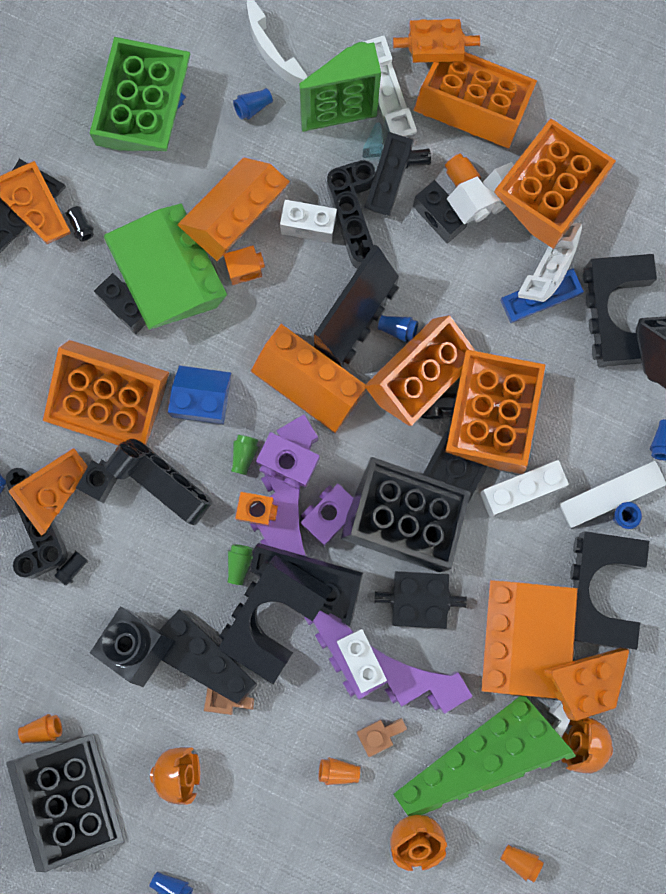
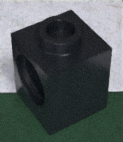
(86, 482)

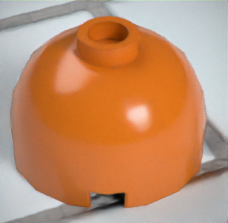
(590, 744)
(176, 775)
(417, 843)

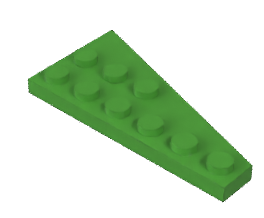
(492, 755)

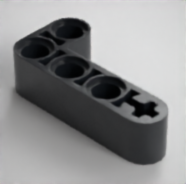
(354, 217)
(159, 478)
(41, 544)

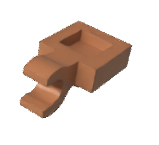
(219, 704)
(377, 736)

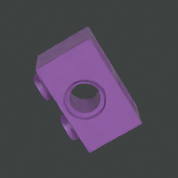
(277, 448)
(319, 527)

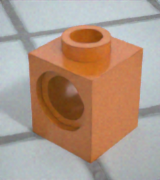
(244, 265)
(245, 502)

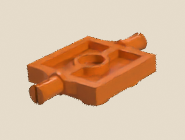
(436, 40)

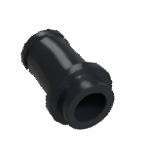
(419, 157)
(82, 229)
(70, 568)

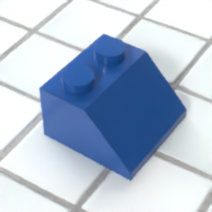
(199, 395)

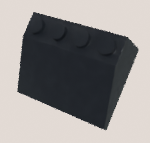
(357, 308)
(406, 516)
(64, 803)

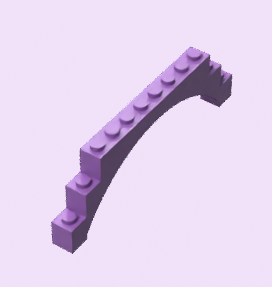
(284, 533)

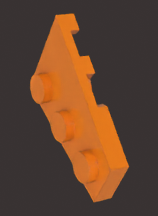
(32, 201)
(48, 489)

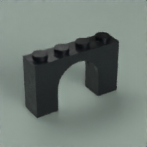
(603, 277)
(593, 553)
(278, 583)

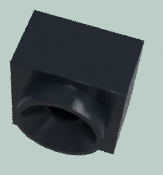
(131, 647)

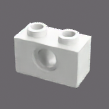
(308, 221)
(361, 660)

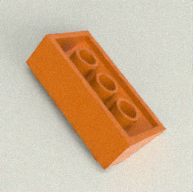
(233, 205)
(421, 370)
(308, 378)

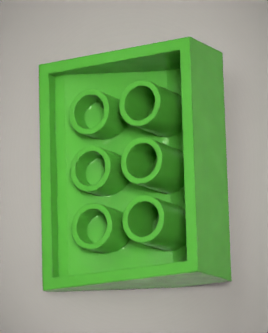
(342, 89)
(139, 96)
(165, 268)

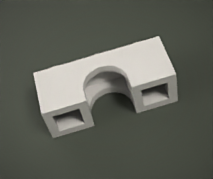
(476, 199)
(524, 488)

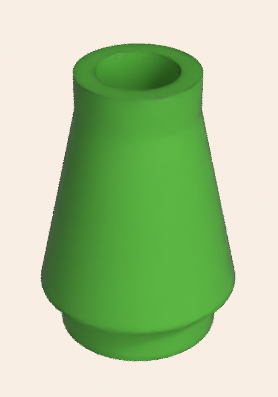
(243, 453)
(238, 563)

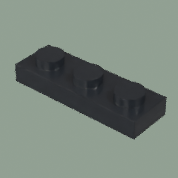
(389, 173)

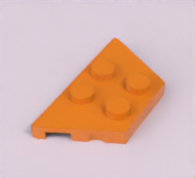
(589, 683)

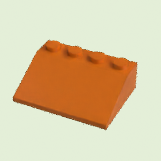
(476, 98)
(553, 181)
(104, 394)
(496, 411)
(525, 633)

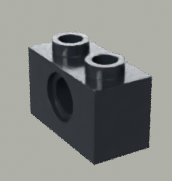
(437, 211)
(120, 302)

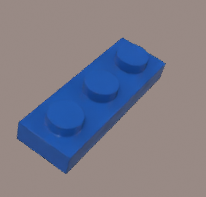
(520, 308)

